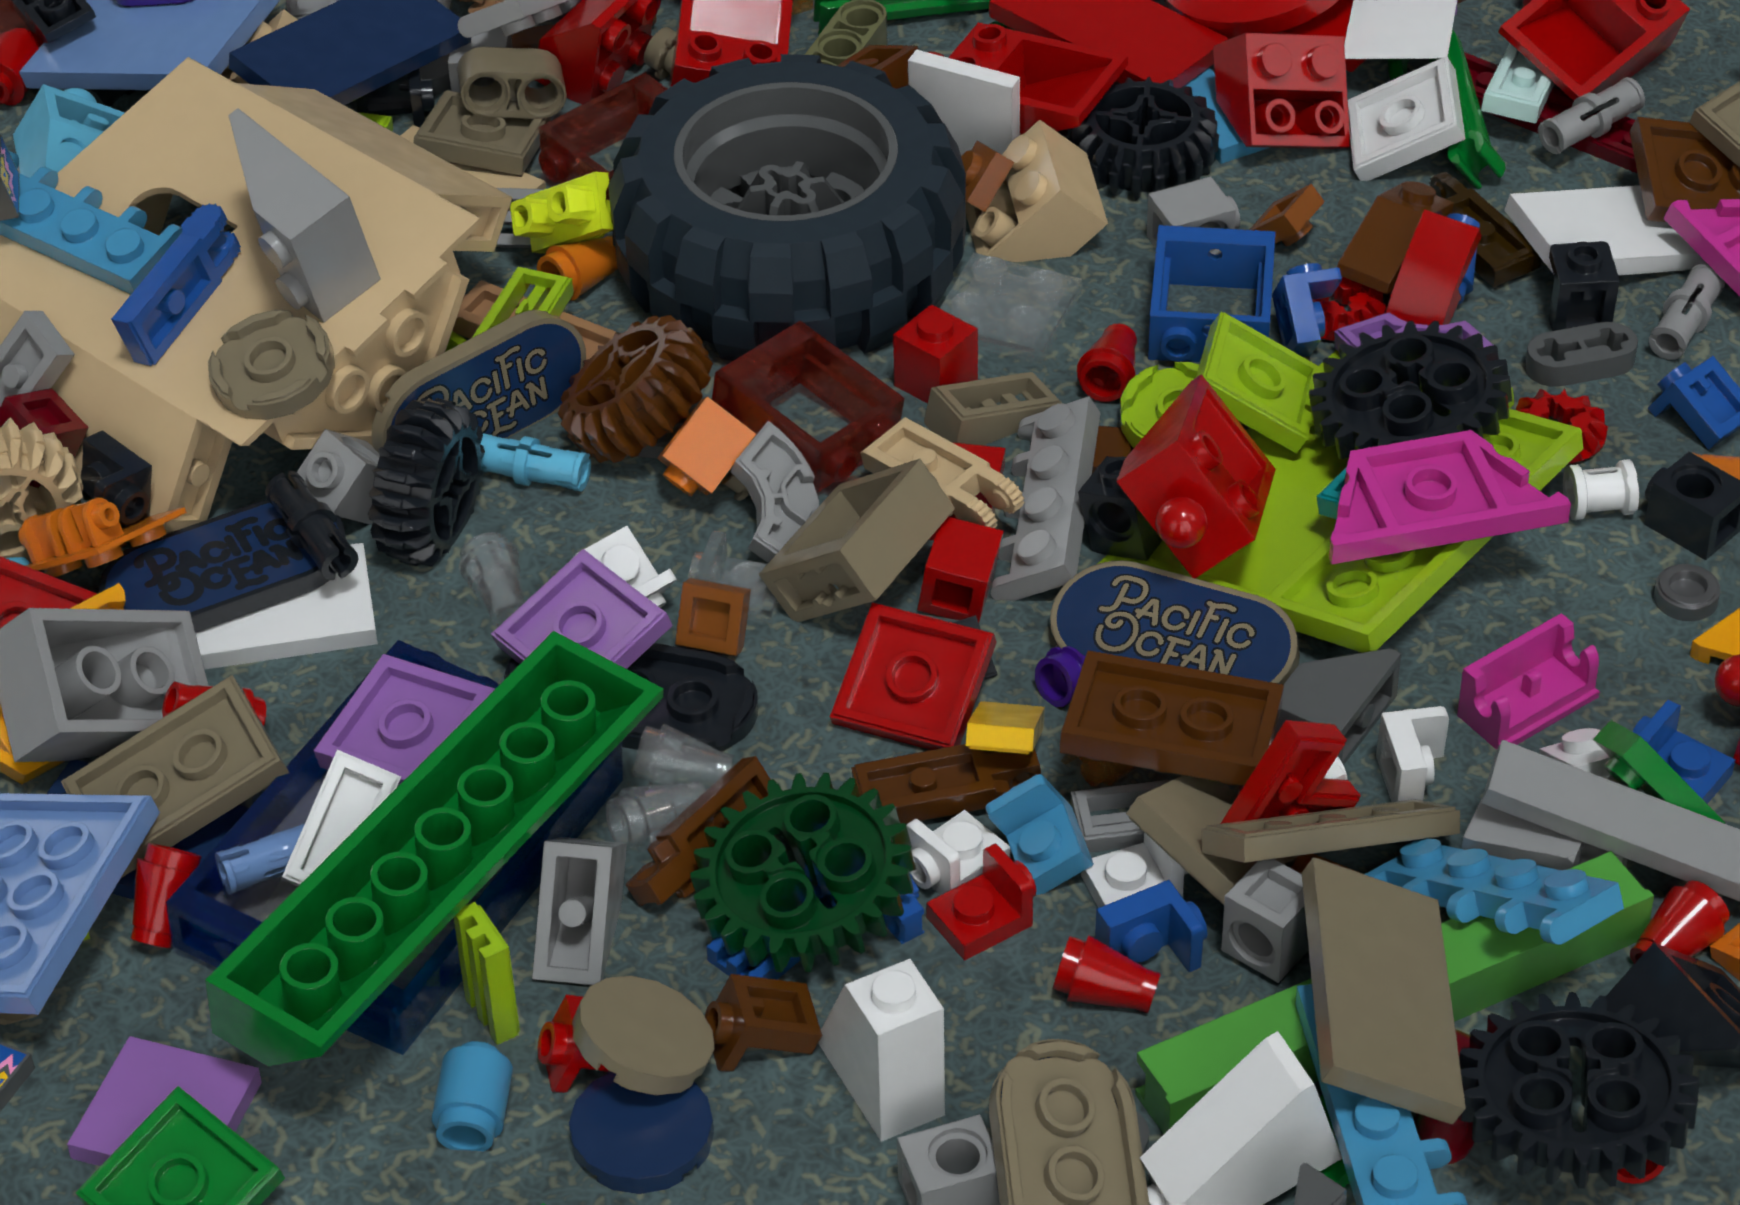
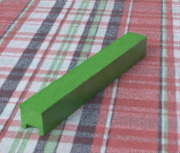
(1481, 970)

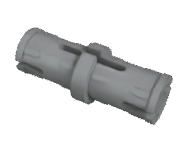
(1568, 127)
(1675, 327)

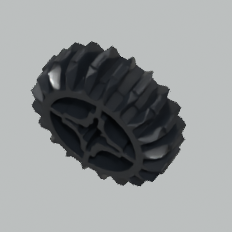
(1148, 137)
(426, 481)

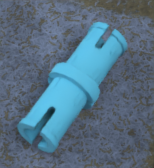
(530, 461)

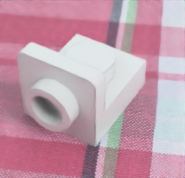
(627, 559)
(1407, 749)
(950, 852)
(1131, 871)

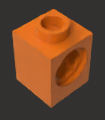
(704, 448)

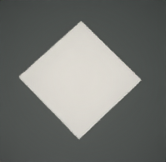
(1399, 29)

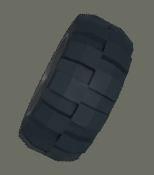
(788, 203)

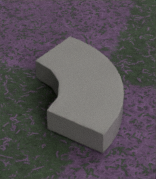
(779, 487)

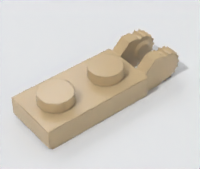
(956, 470)

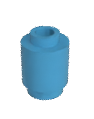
(471, 1096)

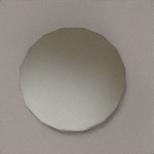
(271, 365)
(643, 1034)

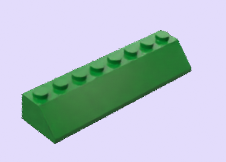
(424, 853)

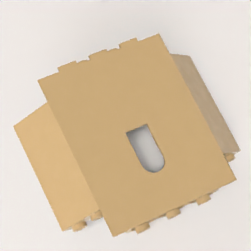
(183, 145)

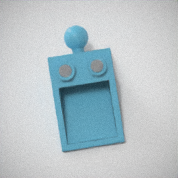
(59, 128)

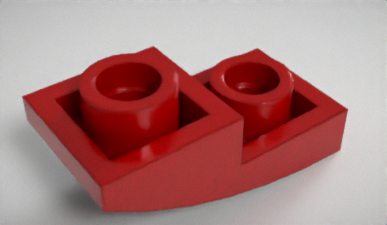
(1433, 270)

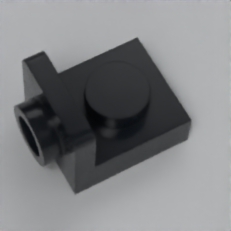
(1583, 284)
(116, 475)

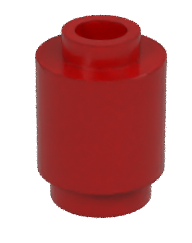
(15, 51)

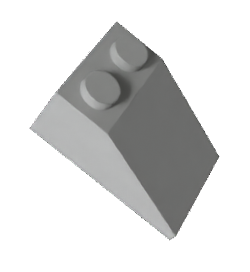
(304, 224)
(90, 677)

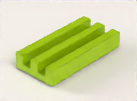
(549, 294)
(487, 972)

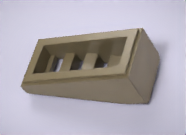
(970, 413)

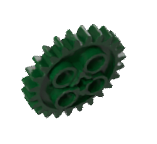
(770, 905)

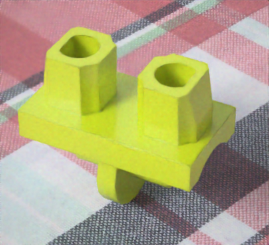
(564, 213)

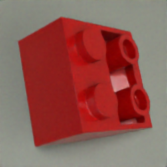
(599, 44)
(1284, 89)

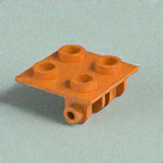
(86, 532)

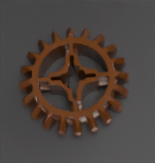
(635, 389)

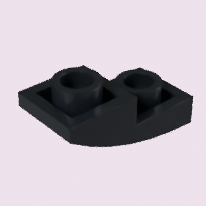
(53, 17)

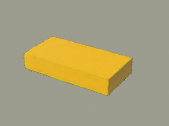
(1005, 727)

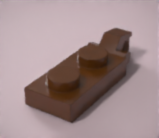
(944, 780)
(676, 843)

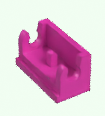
(1528, 684)

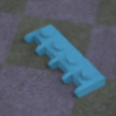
(84, 235)
(1503, 889)
(1378, 1139)

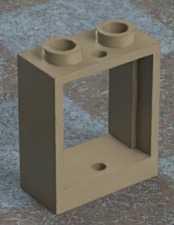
(857, 541)

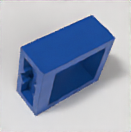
(1185, 260)

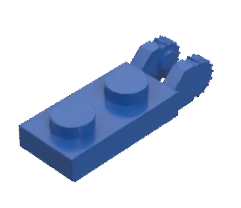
(177, 285)

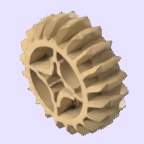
(28, 457)

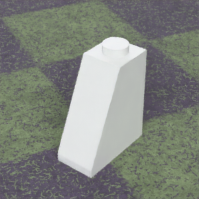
(889, 1048)
(1244, 1135)

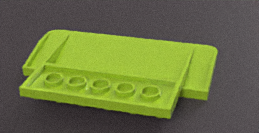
(1367, 598)

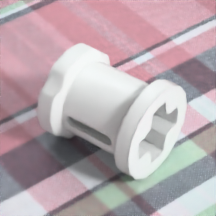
(1601, 489)

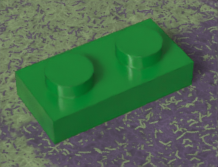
(1640, 766)

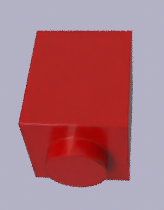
(934, 352)
(960, 569)

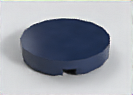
(640, 1138)

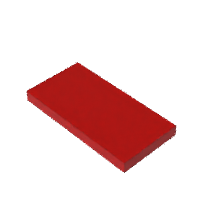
(1151, 35)

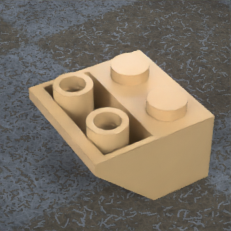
(1044, 204)

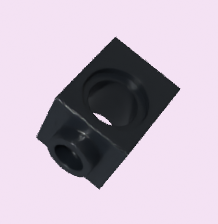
(1694, 505)
(1112, 519)

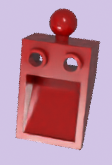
(727, 32)
(1593, 42)
(1057, 77)
(1199, 479)

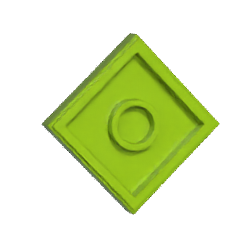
(1259, 381)

